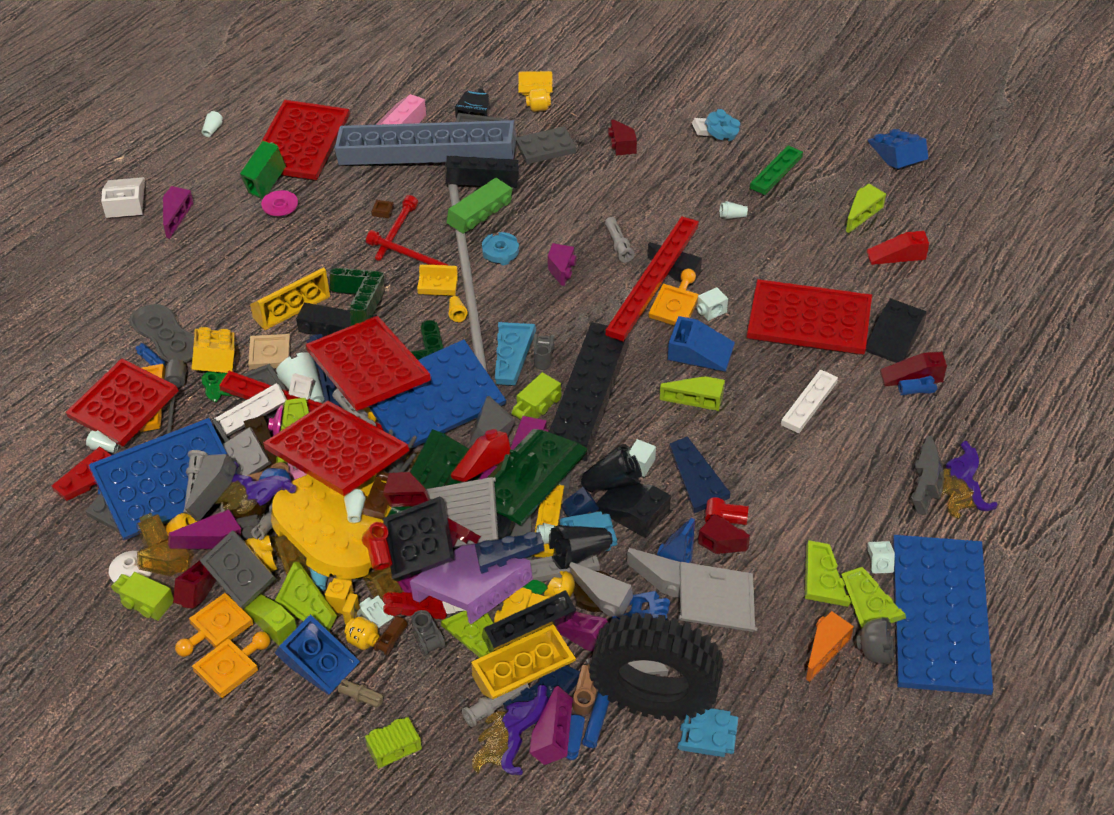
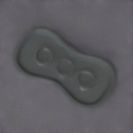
(161, 327)

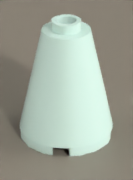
(301, 365)

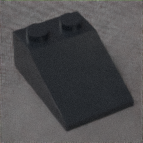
(896, 331)
(636, 507)

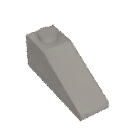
(657, 570)
(606, 592)

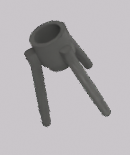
(397, 466)

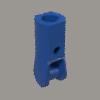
(916, 386)
(575, 736)

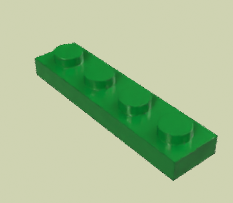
(776, 170)

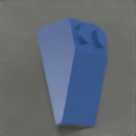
(317, 655)

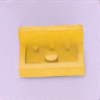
(534, 80)
(437, 280)

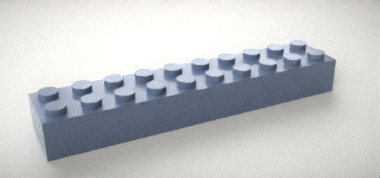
(424, 142)

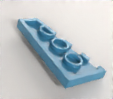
(512, 349)

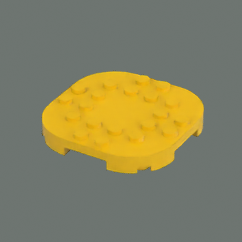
(319, 528)

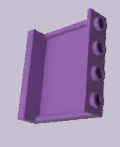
(464, 585)

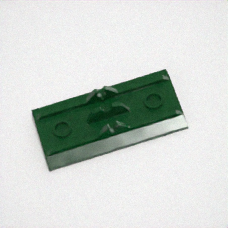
(436, 463)
(533, 472)

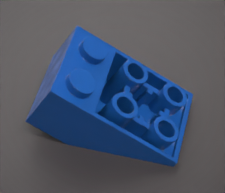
(900, 148)
(699, 345)

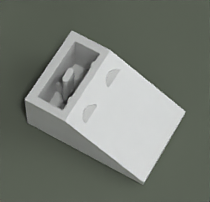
(123, 197)

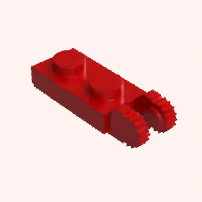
(404, 604)

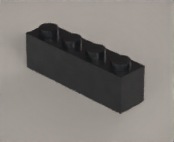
(480, 171)
(322, 319)
(528, 621)

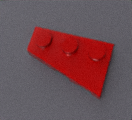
(79, 478)

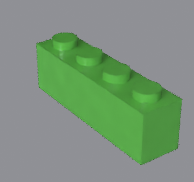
(479, 205)

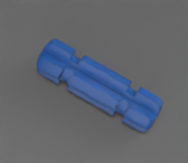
(151, 357)

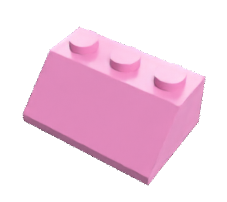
(407, 111)

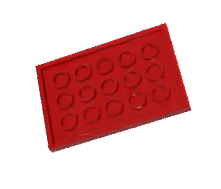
(305, 136)
(810, 316)
(367, 363)
(336, 447)

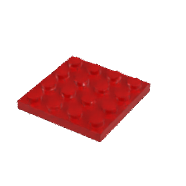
(122, 401)

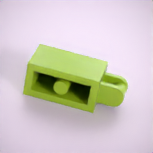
(537, 397)
(143, 595)

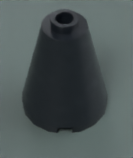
(613, 471)
(577, 543)

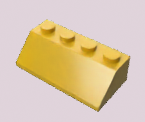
(290, 299)
(521, 662)

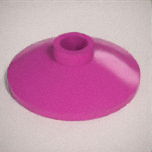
(279, 203)
(275, 423)

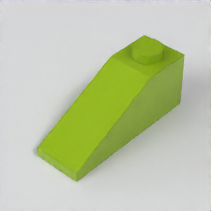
(866, 204)
(697, 392)
(271, 618)

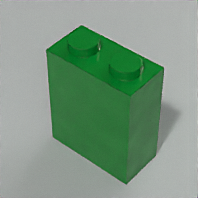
(263, 169)

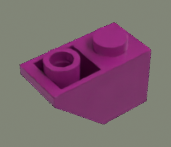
(560, 262)

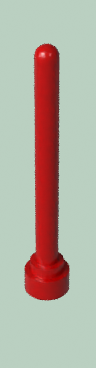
(409, 204)
(373, 238)

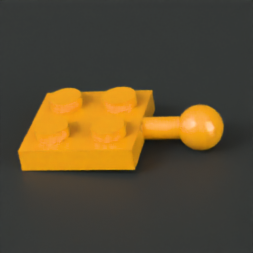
(675, 301)
(216, 624)
(228, 665)

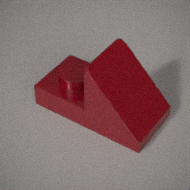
(462, 533)

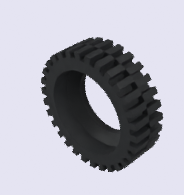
(659, 642)

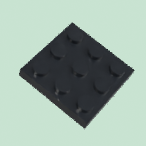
(419, 539)

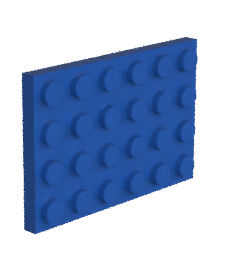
(443, 403)
(152, 476)

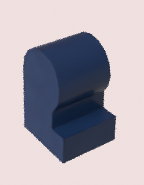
(579, 503)

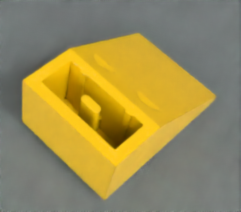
(213, 350)

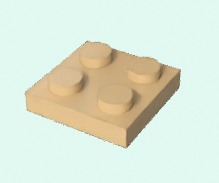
(268, 349)

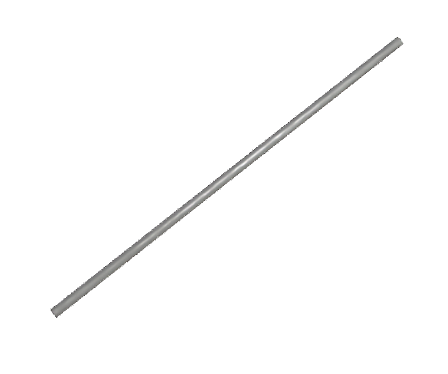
(468, 285)

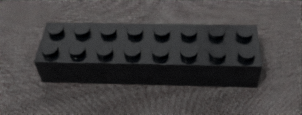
(589, 387)

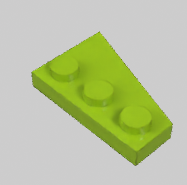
(822, 577)
(868, 598)
(468, 633)

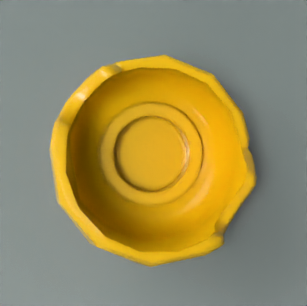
(561, 584)

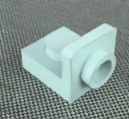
(881, 556)
(373, 611)

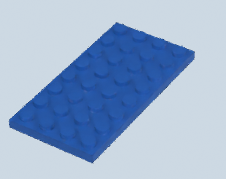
(946, 621)

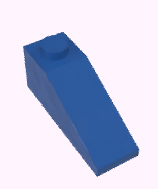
(679, 544)

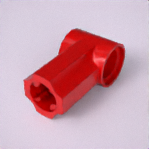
(732, 513)
(377, 546)

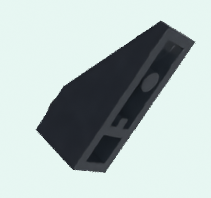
(684, 261)

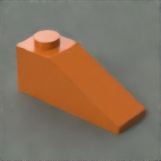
(830, 638)

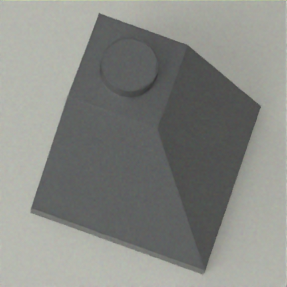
(491, 417)

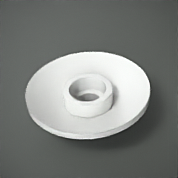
(125, 564)

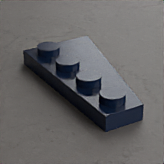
(696, 475)

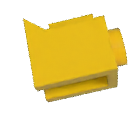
(337, 594)

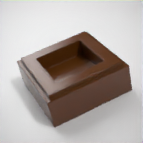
(382, 209)

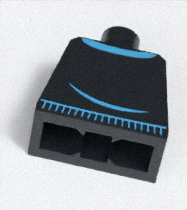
(473, 103)

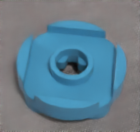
(718, 119)
(492, 244)

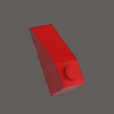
(902, 248)
(483, 454)

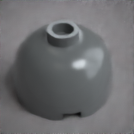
(877, 641)

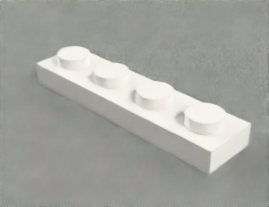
(809, 401)
(255, 406)

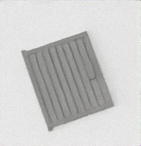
(471, 506)
(717, 597)

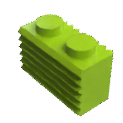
(393, 742)

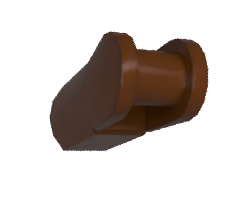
(391, 634)

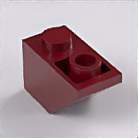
(622, 138)
(723, 537)

